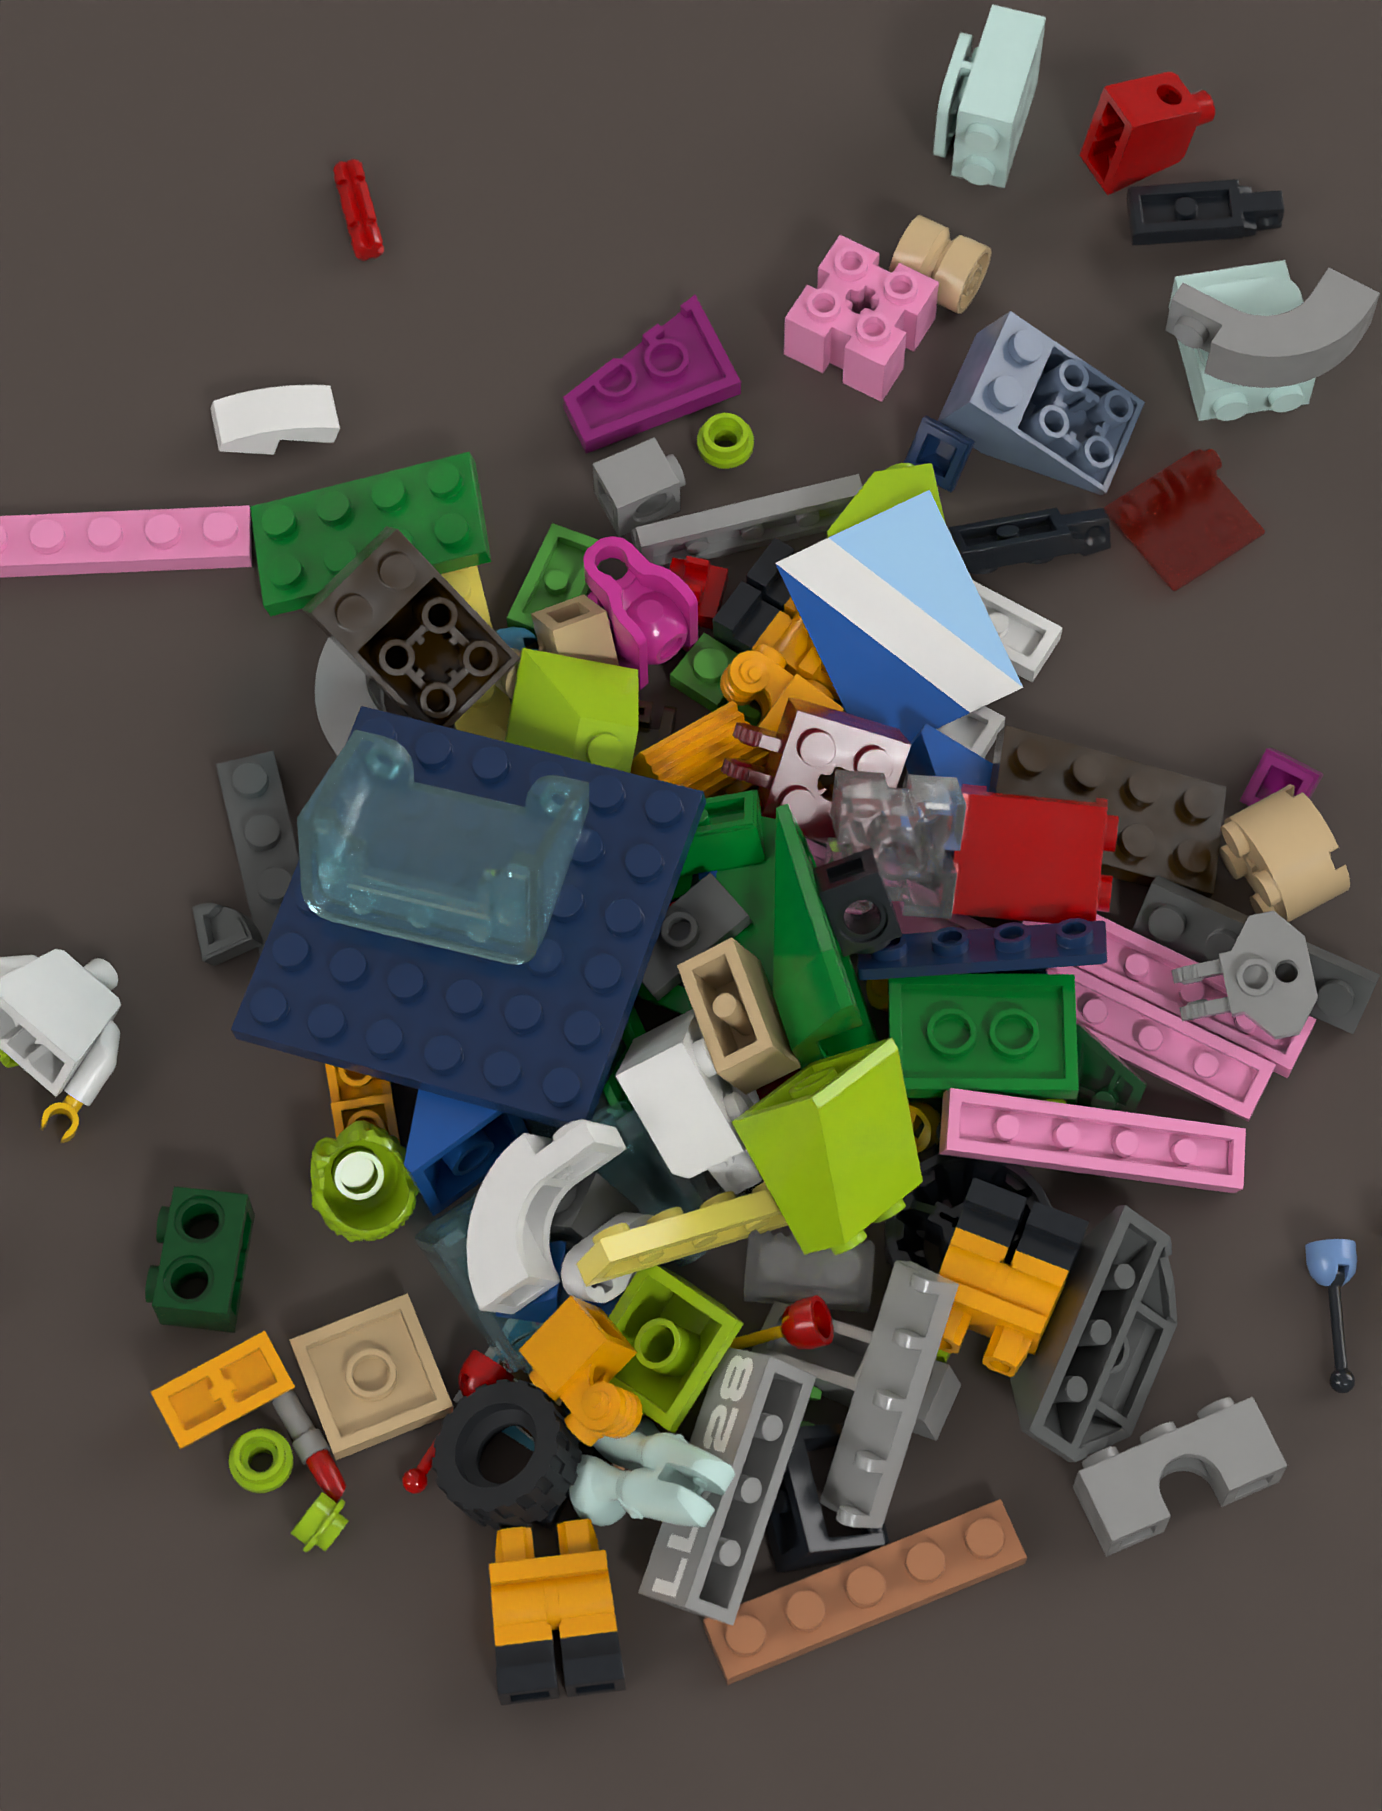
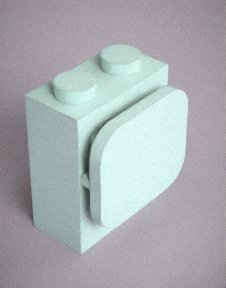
(989, 96)
(1254, 290)

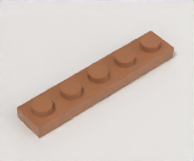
(866, 1591)

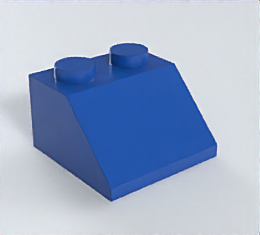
(455, 1146)

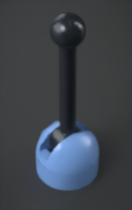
(1333, 1265)

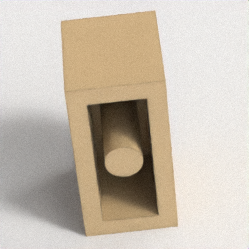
(738, 1016)

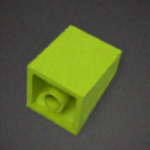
(836, 1146)

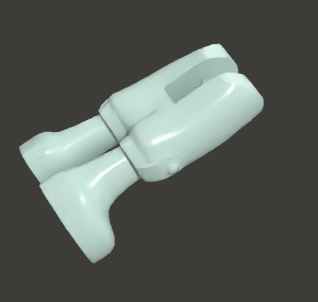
(662, 1484)

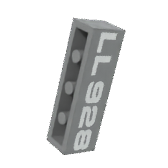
(751, 1425)

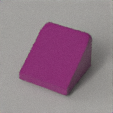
(1276, 772)

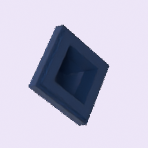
(941, 447)

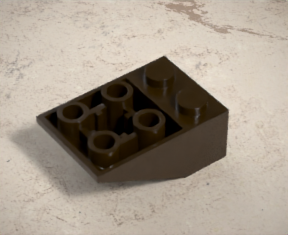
(411, 631)

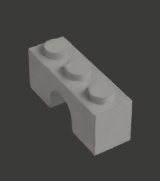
(1225, 1447)

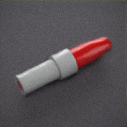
(310, 1445)

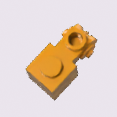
(762, 678)
(575, 1361)

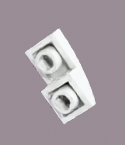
(262, 417)

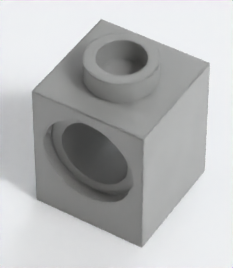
(638, 486)

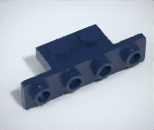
(999, 950)

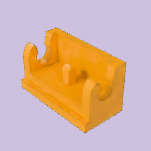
(222, 1390)

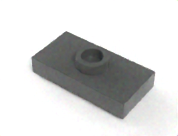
(691, 926)

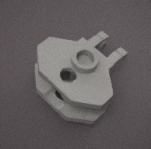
(1251, 978)

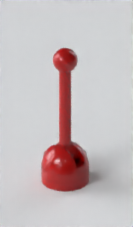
(475, 1371)

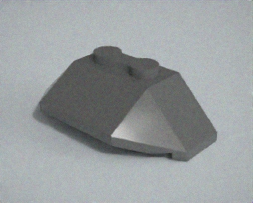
(1101, 1340)

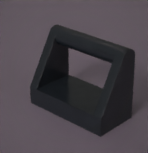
(796, 1520)

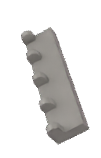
(746, 523)
(888, 1395)

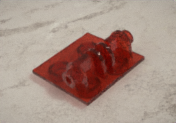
(1185, 519)

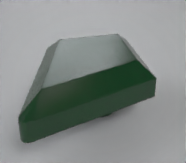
(1104, 1077)

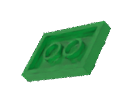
(986, 1034)

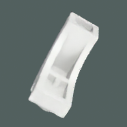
(515, 1209)

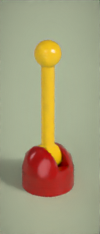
(803, 1325)

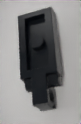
(1200, 212)
(1030, 538)

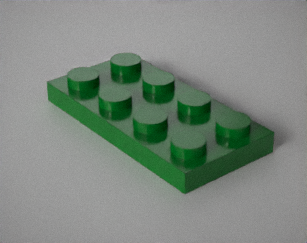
(317, 533)

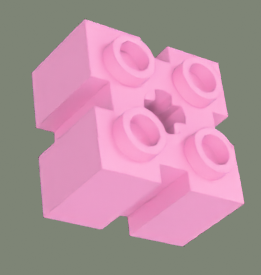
(860, 318)

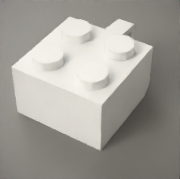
(688, 1104)

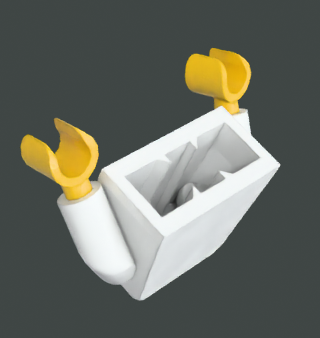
(60, 1026)

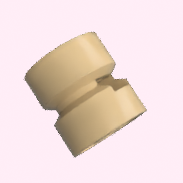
(955, 264)

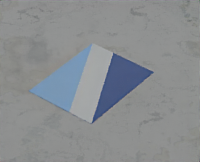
(900, 620)

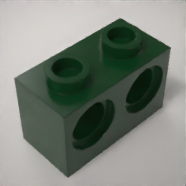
(217, 1259)

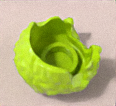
(362, 1182)

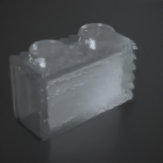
(782, 1273)

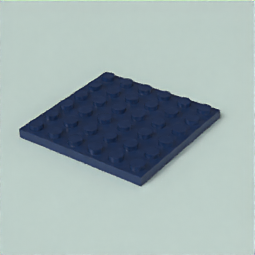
(473, 1027)

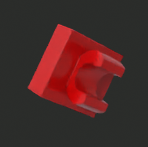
(707, 584)

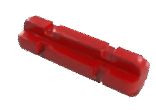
(358, 209)

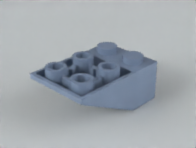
(1040, 406)

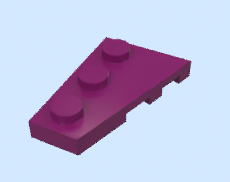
(659, 380)

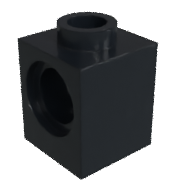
(850, 881)

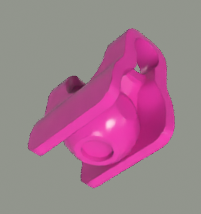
(647, 609)

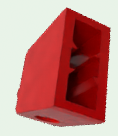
(1142, 128)

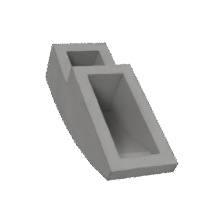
(840, 1365)

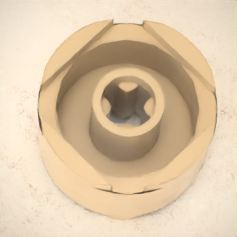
(1283, 854)

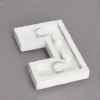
(1028, 643)

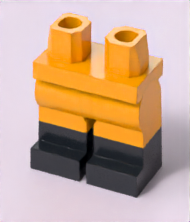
(766, 614)
(1005, 1299)
(547, 1595)

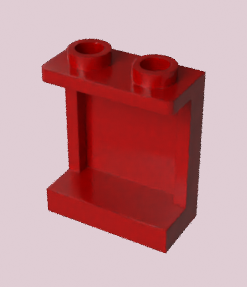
(1033, 857)

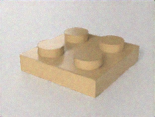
(372, 1376)

